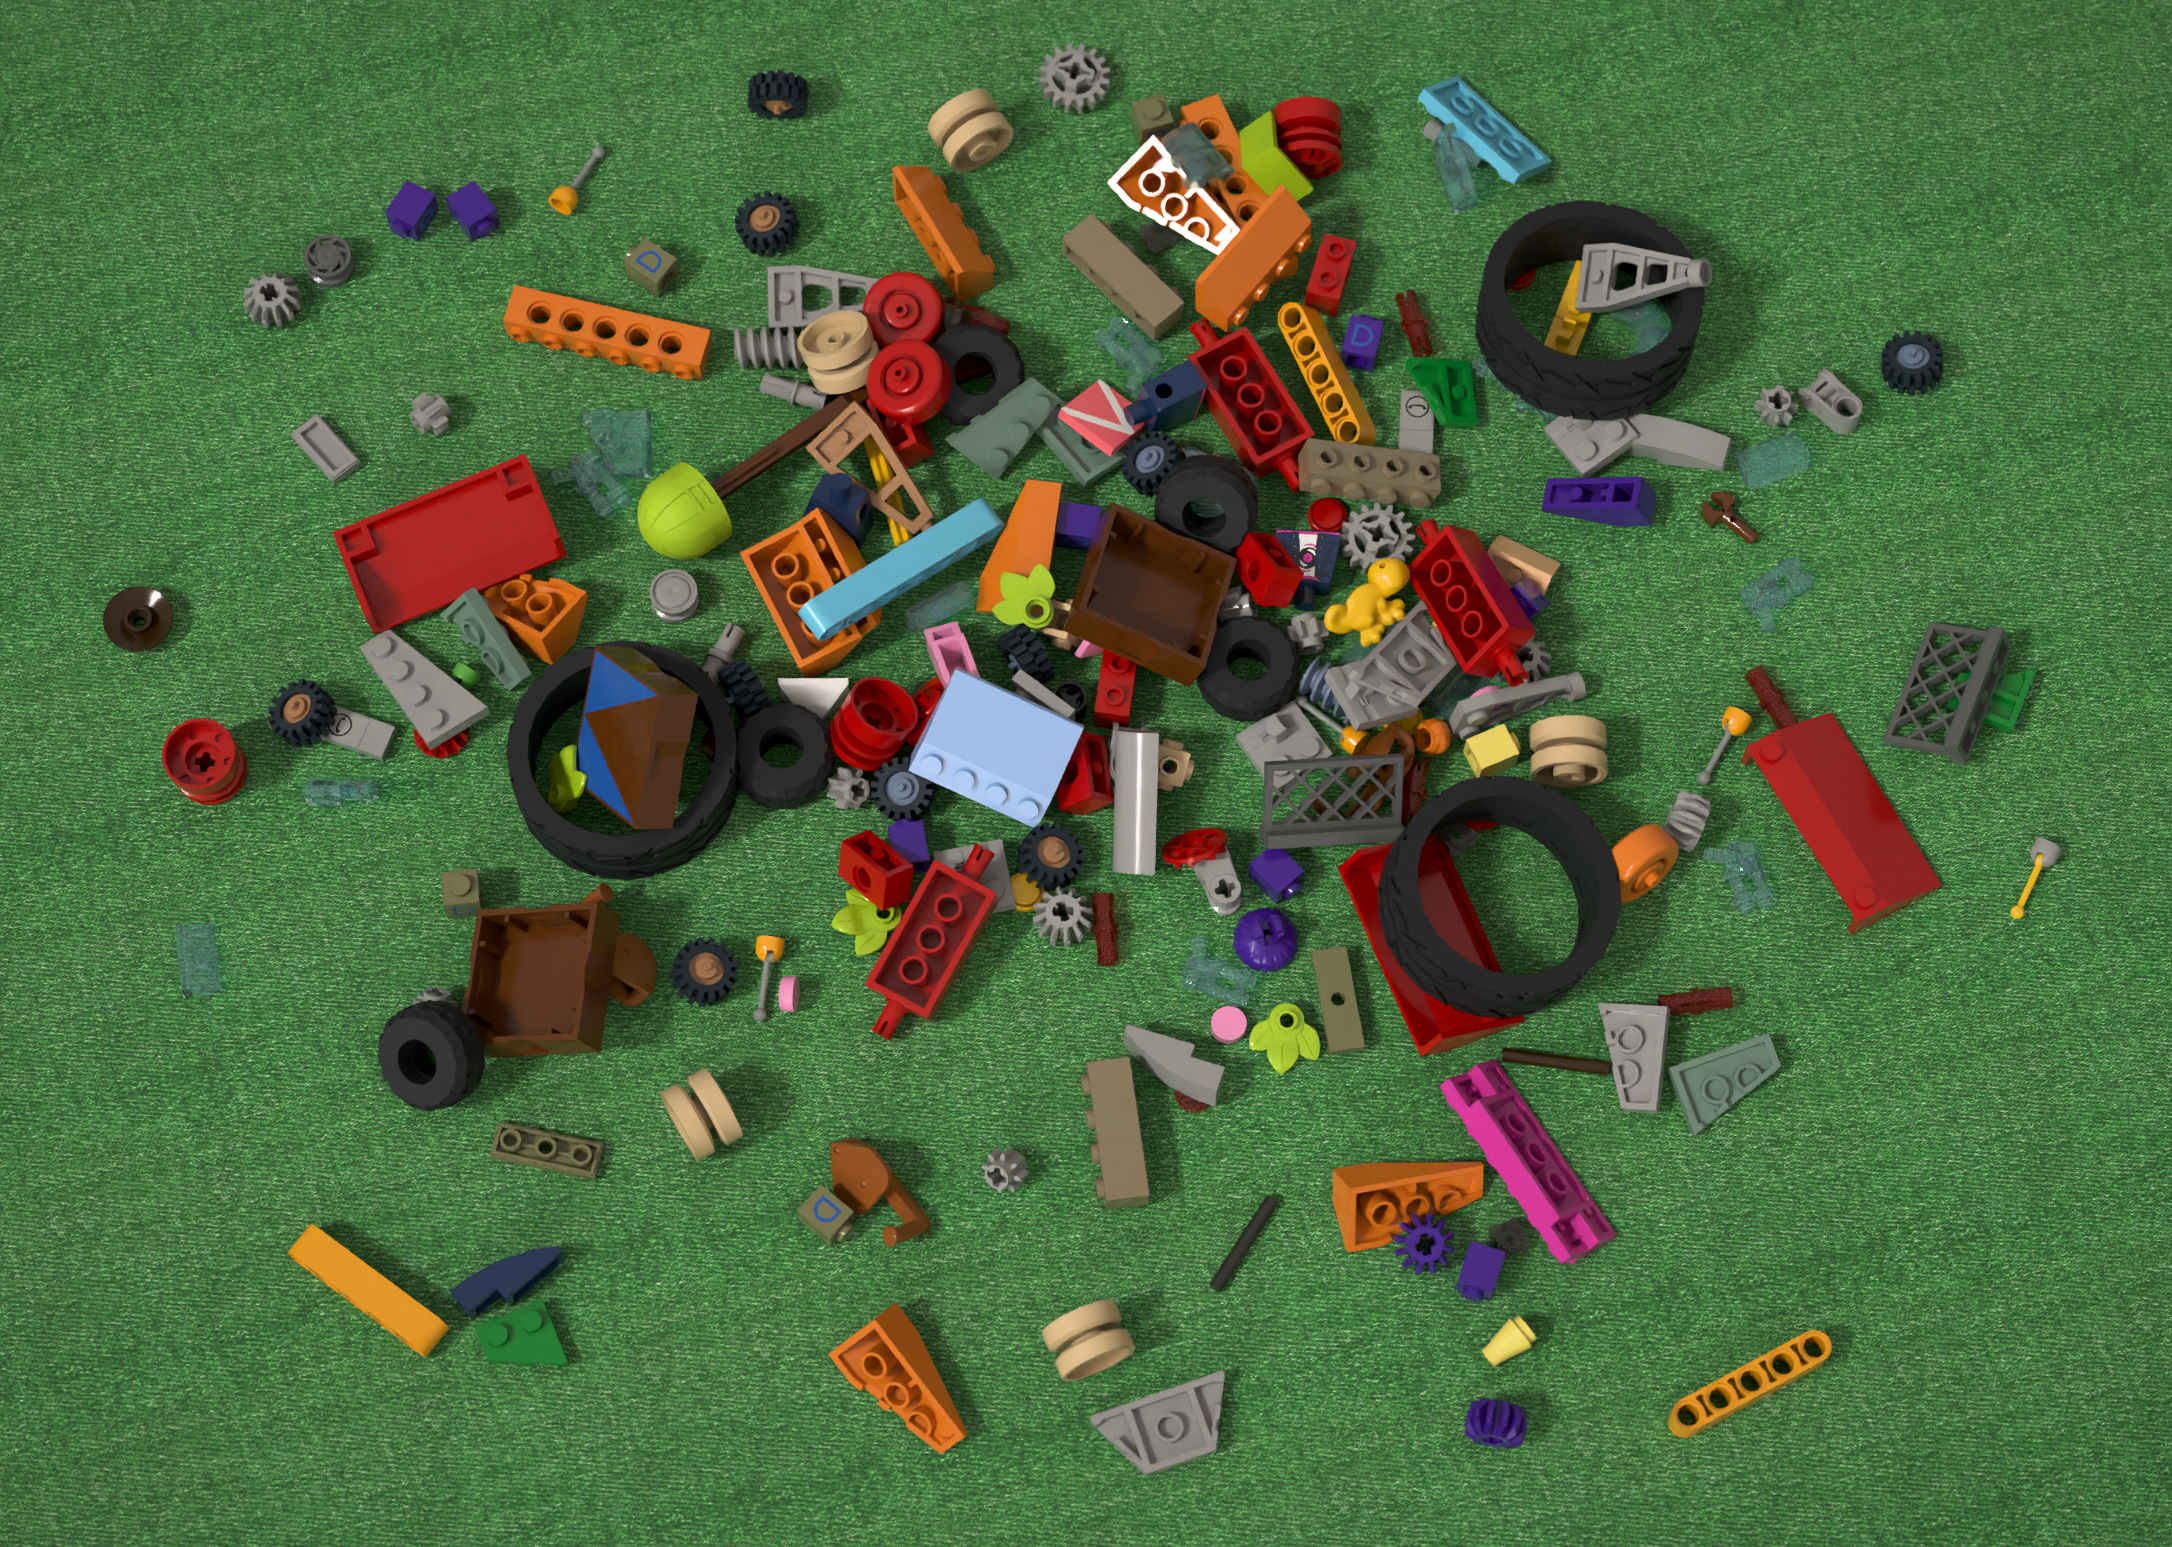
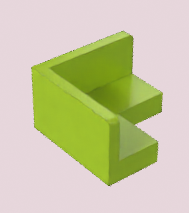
(1267, 162)

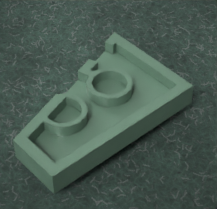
(1004, 430)
(1076, 452)
(480, 627)
(1721, 1078)

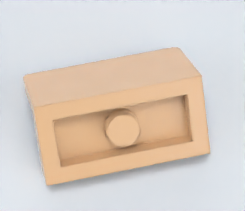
(1521, 563)

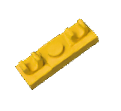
(1568, 324)

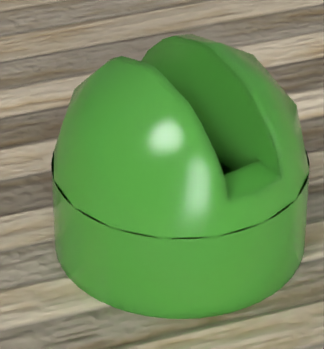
(465, 676)

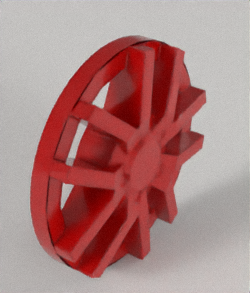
(1194, 847)

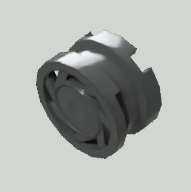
(329, 262)

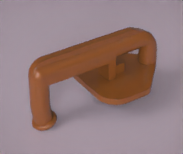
(1377, 745)
(632, 960)
(862, 1179)

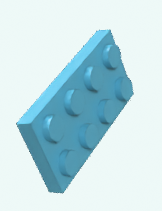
(1484, 130)

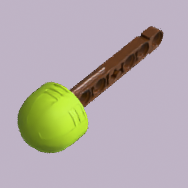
(685, 513)

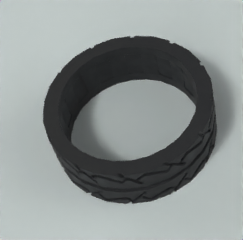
(1560, 381)
(1549, 820)
(622, 855)

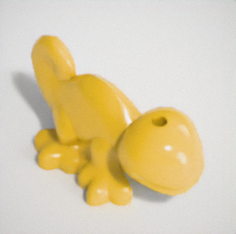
(1367, 605)

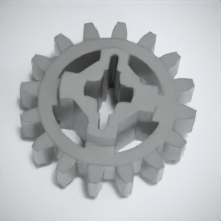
(1077, 92)
(1365, 533)

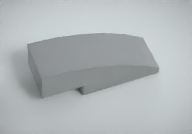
(1678, 442)
(1175, 1064)

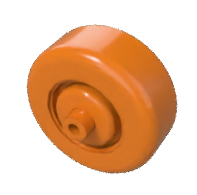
(1643, 860)

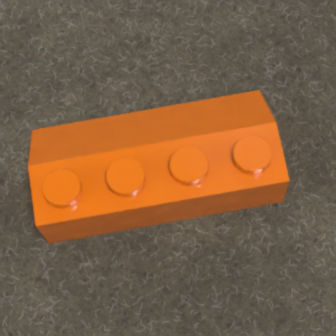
(942, 232)
(1253, 260)
(788, 577)

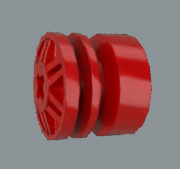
(1310, 135)
(873, 723)
(195, 746)

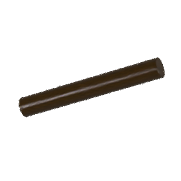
(1555, 1061)

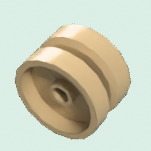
(970, 130)
(838, 351)
(1568, 751)
(705, 1112)
(1088, 1340)

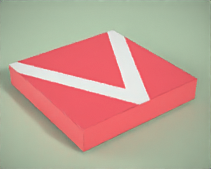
(1101, 418)

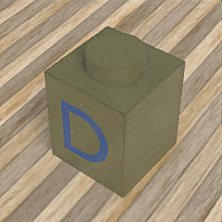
(1150, 118)
(651, 267)
(462, 893)
(827, 1216)

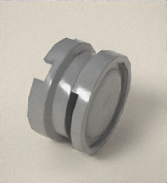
(674, 596)

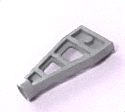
(1599, 273)
(786, 294)
(1476, 712)

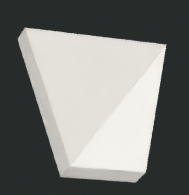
(816, 694)

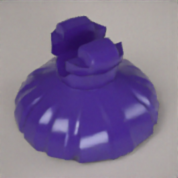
(1264, 951)

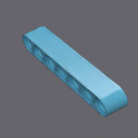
(901, 569)

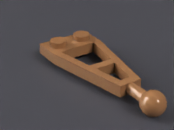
(843, 437)

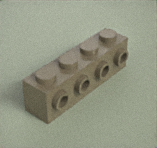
(1123, 277)
(1369, 473)
(1117, 1133)

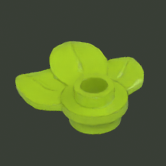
(1023, 595)
(565, 780)
(862, 921)
(1284, 1043)

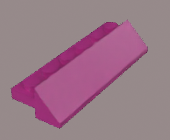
(1528, 1162)

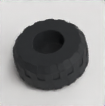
(992, 348)
(1210, 478)
(1256, 698)
(786, 786)
(407, 1062)

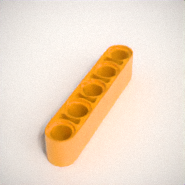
(1314, 368)
(368, 1290)
(1761, 1371)

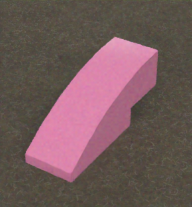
(949, 650)

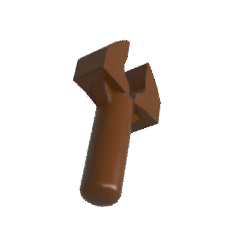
(1727, 516)

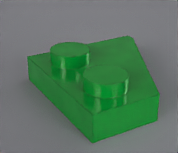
(1447, 390)
(2006, 699)
(522, 1338)

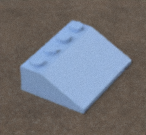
(995, 747)

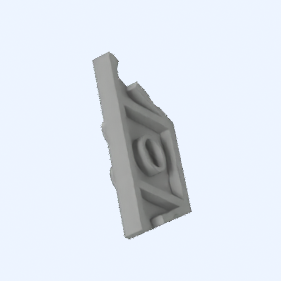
(1407, 660)
(1166, 1426)

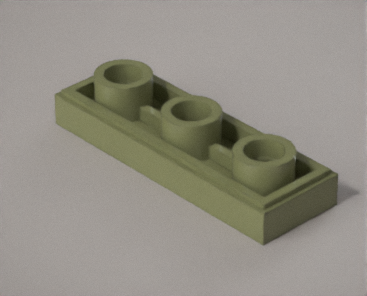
(1335, 981)
(568, 1157)

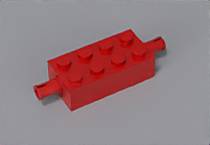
(1250, 402)
(1470, 602)
(932, 941)

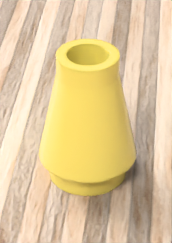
(1509, 1341)

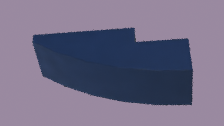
(506, 1279)

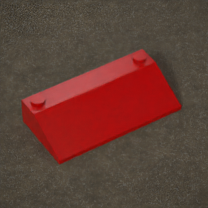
(448, 543)
(1844, 818)
(1447, 905)

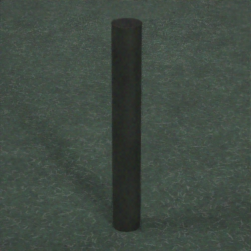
(1243, 1243)

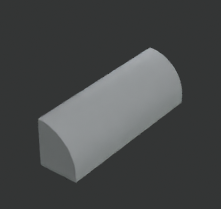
(1135, 802)

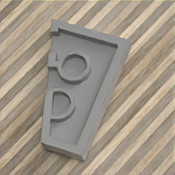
(1637, 1052)

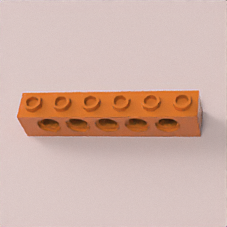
(1213, 120)
(529, 304)

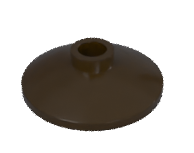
(135, 605)

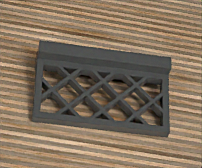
(1976, 691)
(1327, 829)

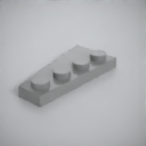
(424, 692)

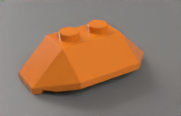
(838, 555)

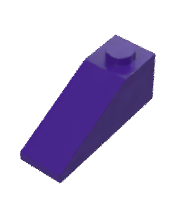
(1601, 500)

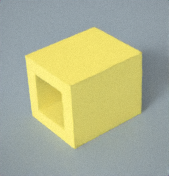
(1492, 751)

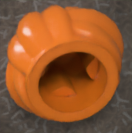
(1432, 736)

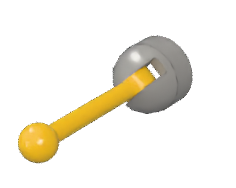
(2043, 854)

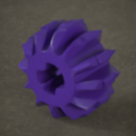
(1412, 1238)
(1496, 1423)

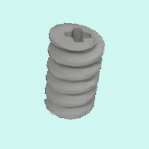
(767, 348)

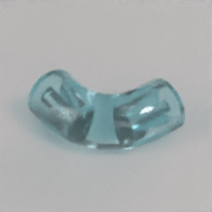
(1646, 322)

